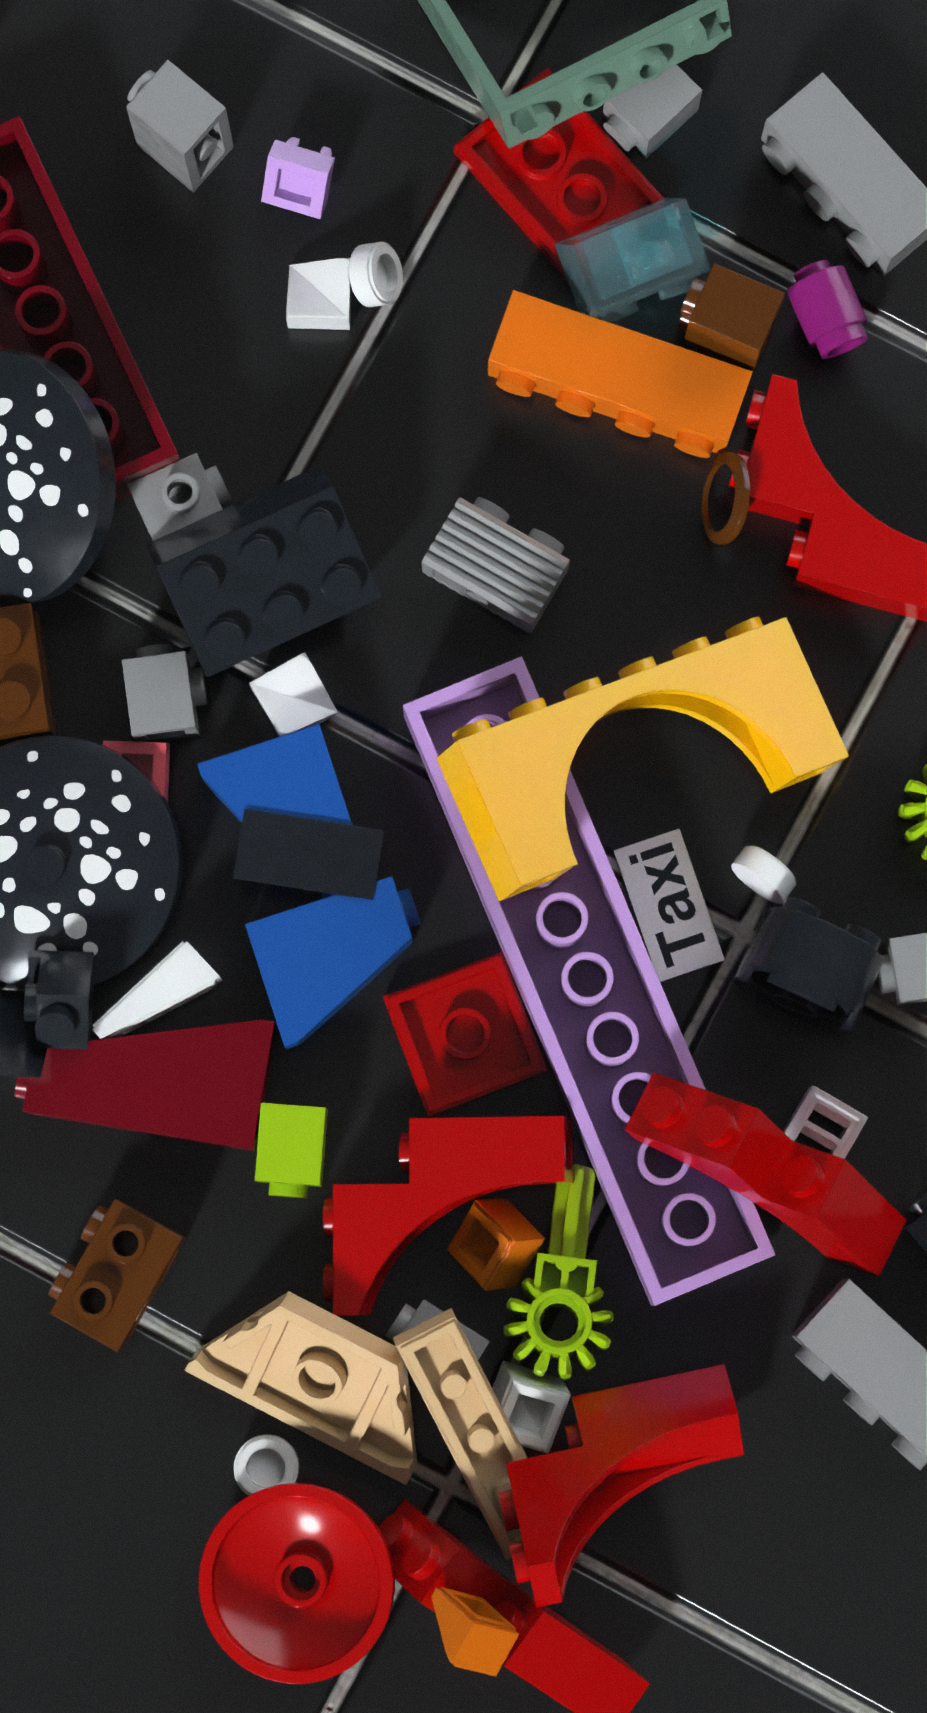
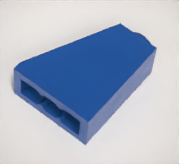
(280, 777)
(327, 953)

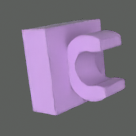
(298, 178)

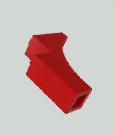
(845, 547)
(747, 1152)
(447, 1167)
(615, 1451)
(548, 1649)

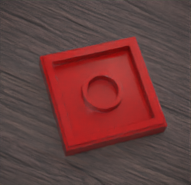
(465, 1034)

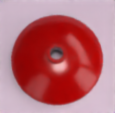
(253, 1593)

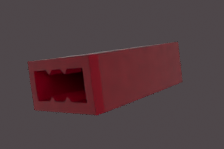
(165, 1084)

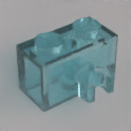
(633, 258)

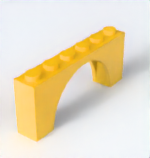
(516, 773)

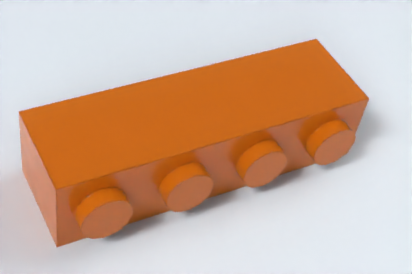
(617, 374)

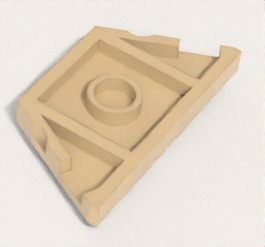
(319, 1380)

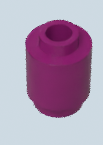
(828, 309)

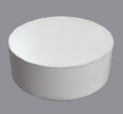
(375, 274)
(764, 874)
(265, 1463)

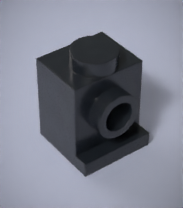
(60, 998)

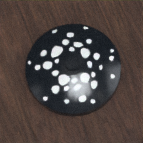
(52, 480)
(82, 855)

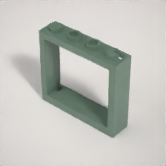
(589, 81)

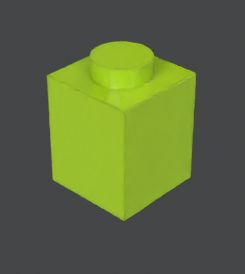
(291, 1148)

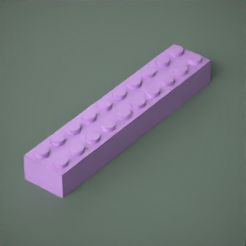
(597, 1018)

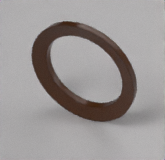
(741, 499)

